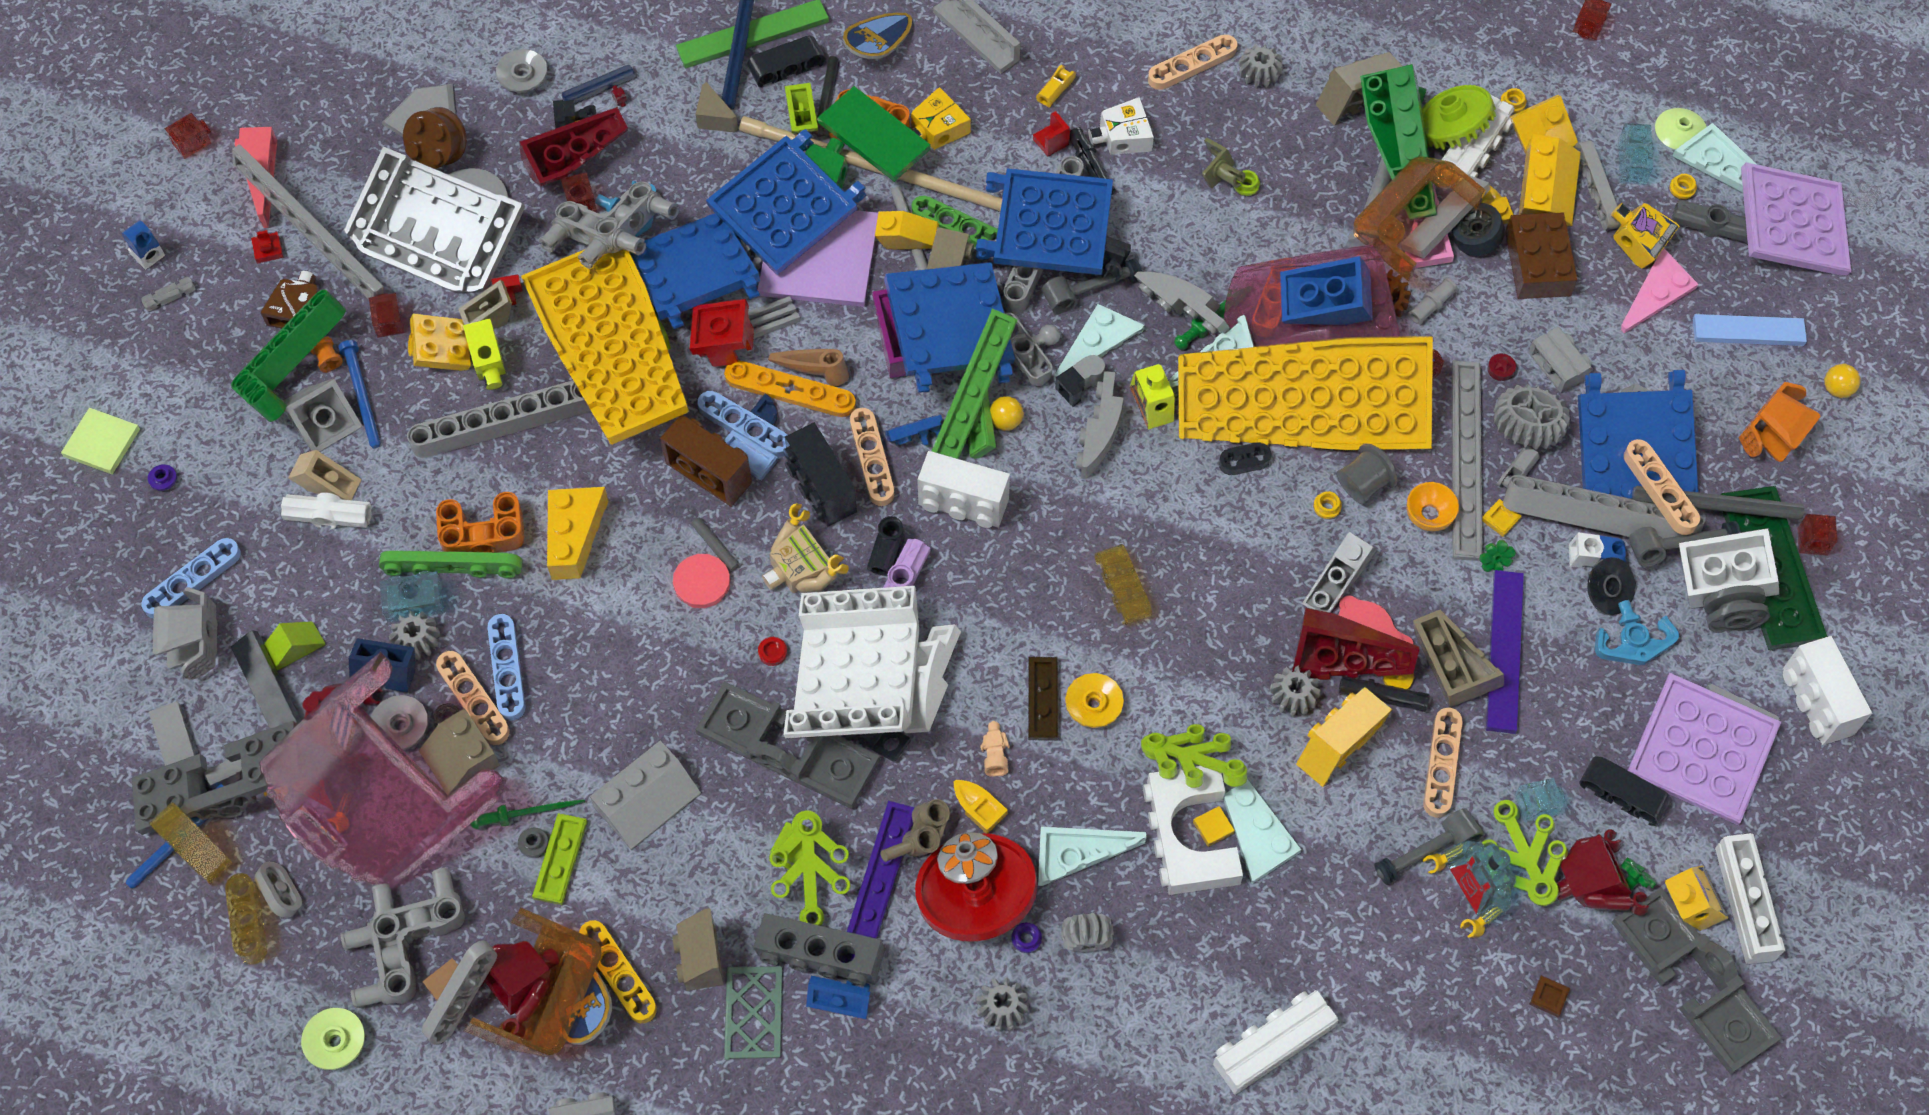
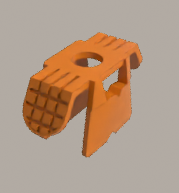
(1785, 422)

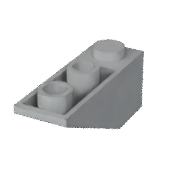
(1340, 573)

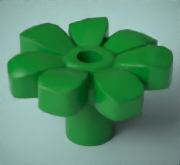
(1497, 556)
(1636, 874)

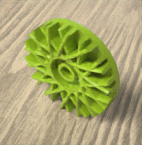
(1457, 115)

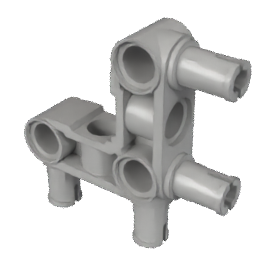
(609, 230)
(410, 923)

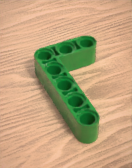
(285, 352)

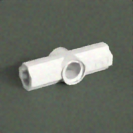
(326, 510)

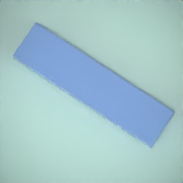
(1749, 330)

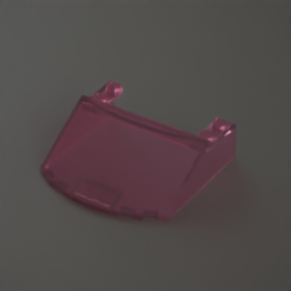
(359, 795)

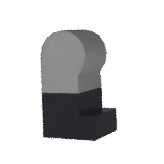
(1080, 377)

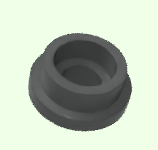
(533, 850)

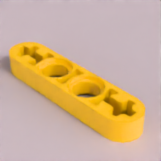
(620, 970)

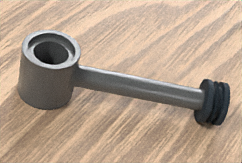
(1062, 295)
(1651, 548)
(1458, 828)

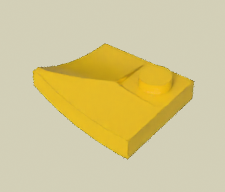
(1544, 119)

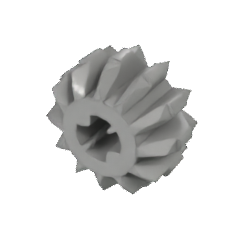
(1260, 65)
(423, 627)
(1292, 700)
(1087, 932)
(1001, 1015)

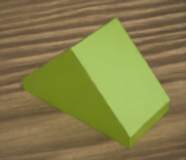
(801, 108)
(292, 642)

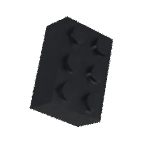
(819, 475)

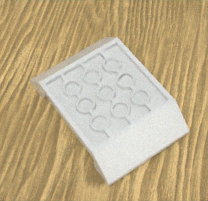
(855, 662)

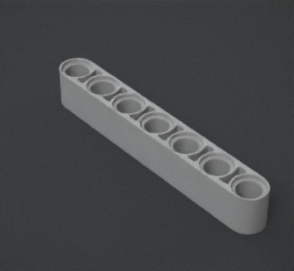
(1024, 287)
(490, 423)
(1585, 507)

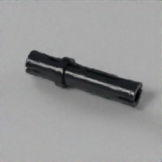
(1078, 141)
(1387, 694)

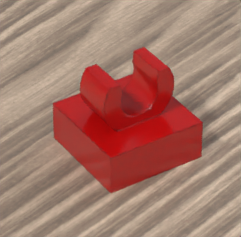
(267, 246)
(512, 284)

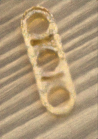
(1124, 584)
(190, 843)
(238, 908)

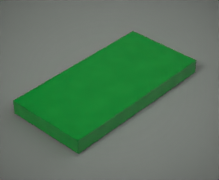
(874, 133)

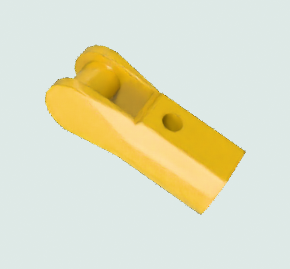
(1055, 87)

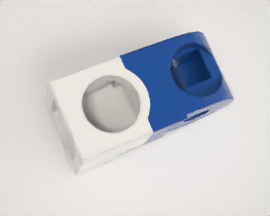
(142, 242)
(1590, 548)

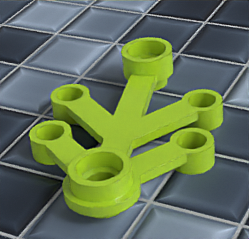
(1158, 746)
(1529, 857)
(809, 863)

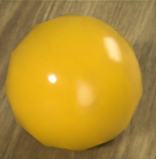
(1842, 380)
(1006, 413)

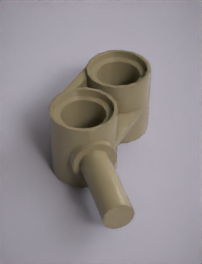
(928, 829)

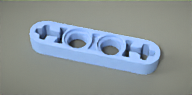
(744, 424)
(188, 575)
(506, 667)

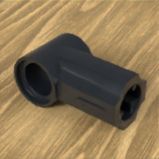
(885, 547)

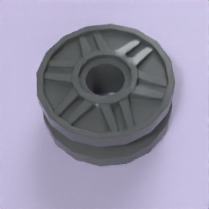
(1736, 608)

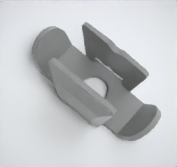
(184, 636)

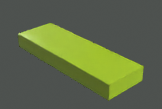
(559, 859)

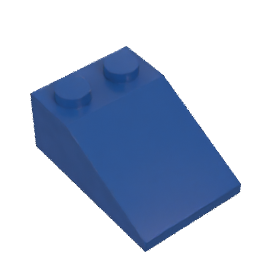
(1327, 293)

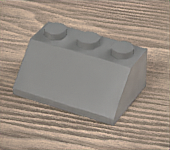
(645, 795)

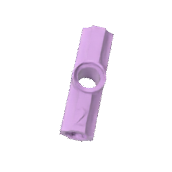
(908, 564)

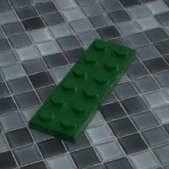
(1793, 612)

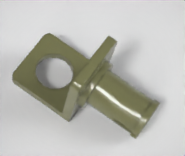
(1221, 166)

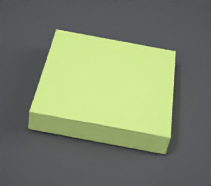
(100, 441)

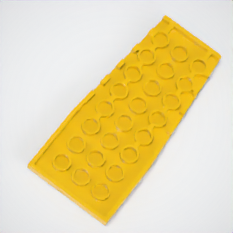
(608, 341)
(1311, 393)

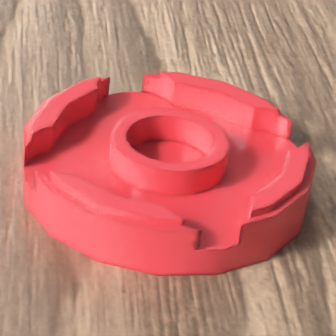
(701, 580)

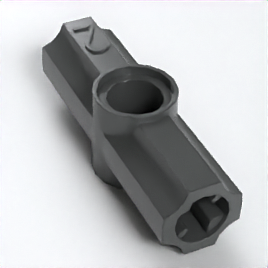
(1710, 220)

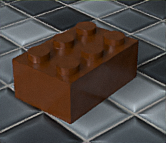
(1541, 255)
(706, 459)

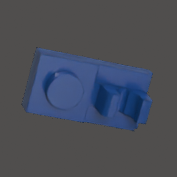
(903, 433)
(838, 997)

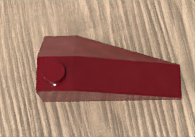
(566, 148)
(1340, 647)

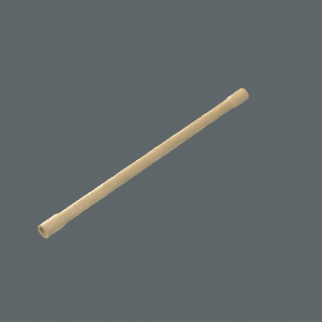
(762, 130)

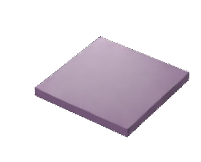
(1795, 219)
(832, 269)
(1704, 748)

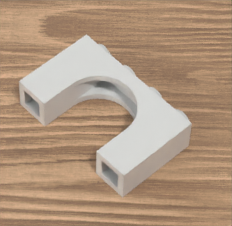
(1185, 868)

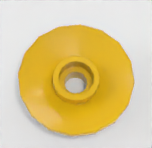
(1098, 688)

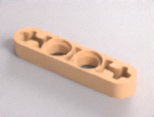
(1190, 59)
(871, 457)
(1665, 485)
(472, 698)
(1442, 762)

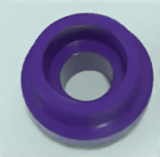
(164, 483)
(1026, 928)

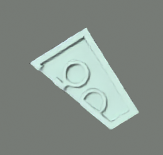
(1715, 155)
(1259, 832)

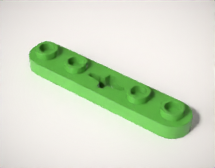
(473, 563)

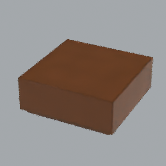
(1549, 996)

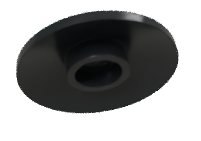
(1610, 584)

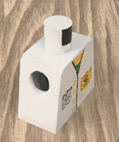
(1124, 129)

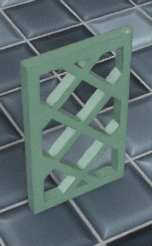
(774, 1027)

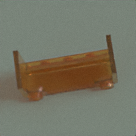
(1378, 221)
(569, 982)

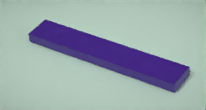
(1505, 650)
(879, 875)

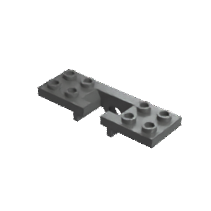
(827, 766)
(185, 782)
(1726, 1021)

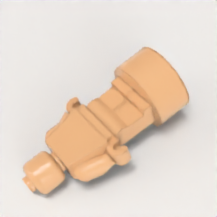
(995, 743)

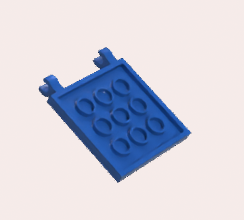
(784, 203)
(1049, 221)
(694, 267)
(942, 318)
(1616, 419)

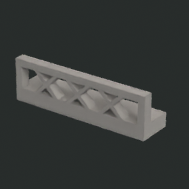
(980, 32)

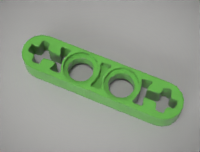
(960, 221)

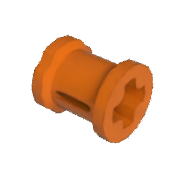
(326, 355)

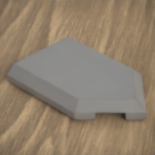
(420, 100)

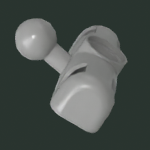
(1033, 359)

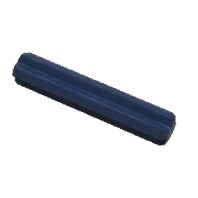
(599, 84)

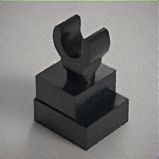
(565, 112)
(1114, 257)

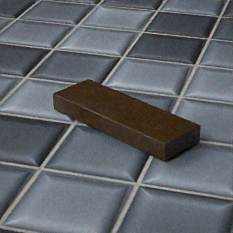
(1043, 698)

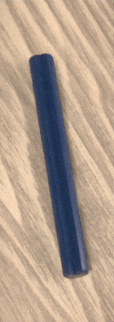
(737, 52)

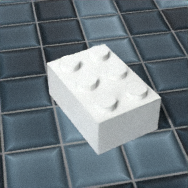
(963, 489)
(1727, 563)
(1826, 690)

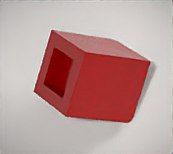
(1053, 136)

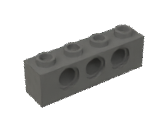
(778, 930)

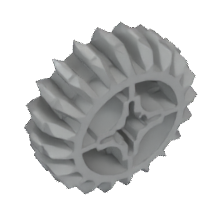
(1531, 416)

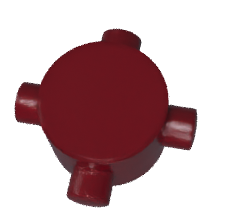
(619, 96)

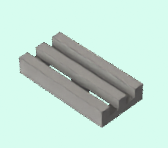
(771, 307)

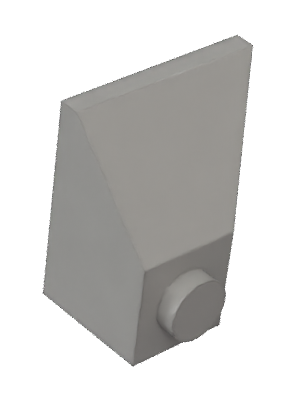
(321, 414)

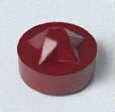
(1501, 367)

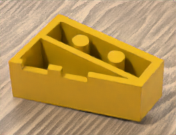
(571, 528)
(1342, 734)

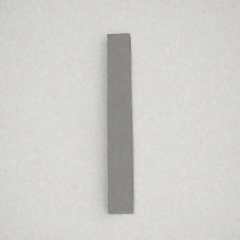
(306, 223)
(1466, 460)

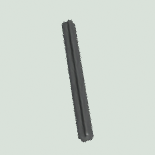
(1730, 504)

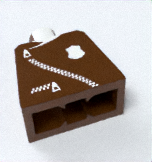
(288, 299)

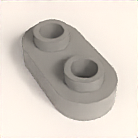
(278, 889)

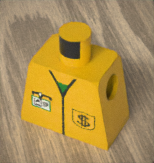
(940, 120)

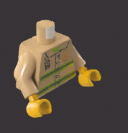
(800, 559)

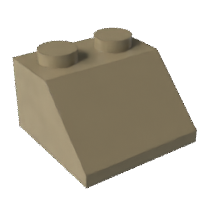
(457, 751)
(698, 952)

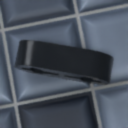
(1245, 458)

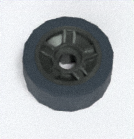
(1479, 231)

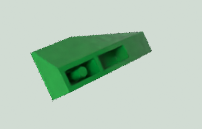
(1398, 127)

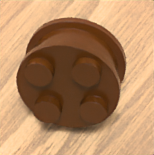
(434, 137)

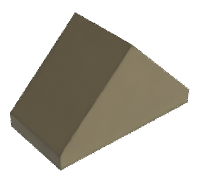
(713, 112)
(490, 304)

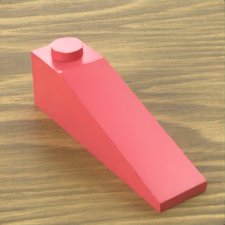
(262, 146)

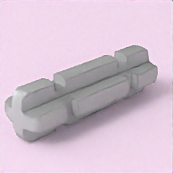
(168, 294)

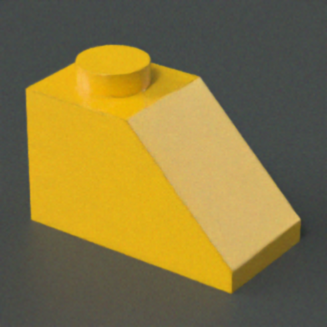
(905, 230)

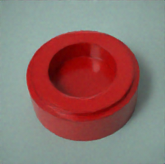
(772, 651)

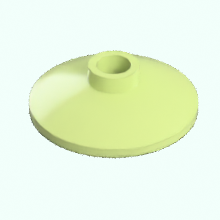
(1672, 132)
(323, 1028)

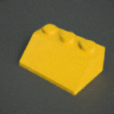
(1549, 177)

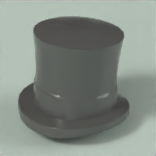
(1367, 473)

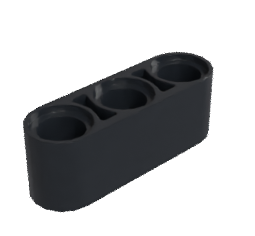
(785, 60)
(1625, 789)

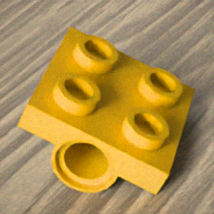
(438, 342)

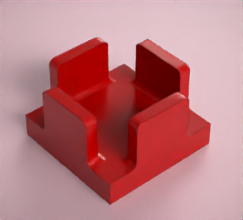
(721, 330)

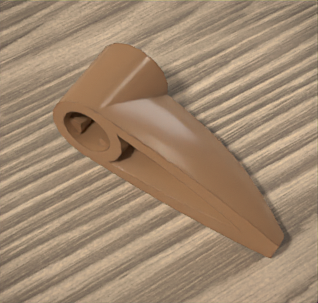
(818, 362)

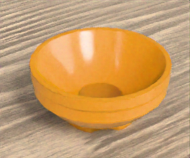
(1436, 496)

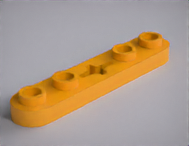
(814, 395)

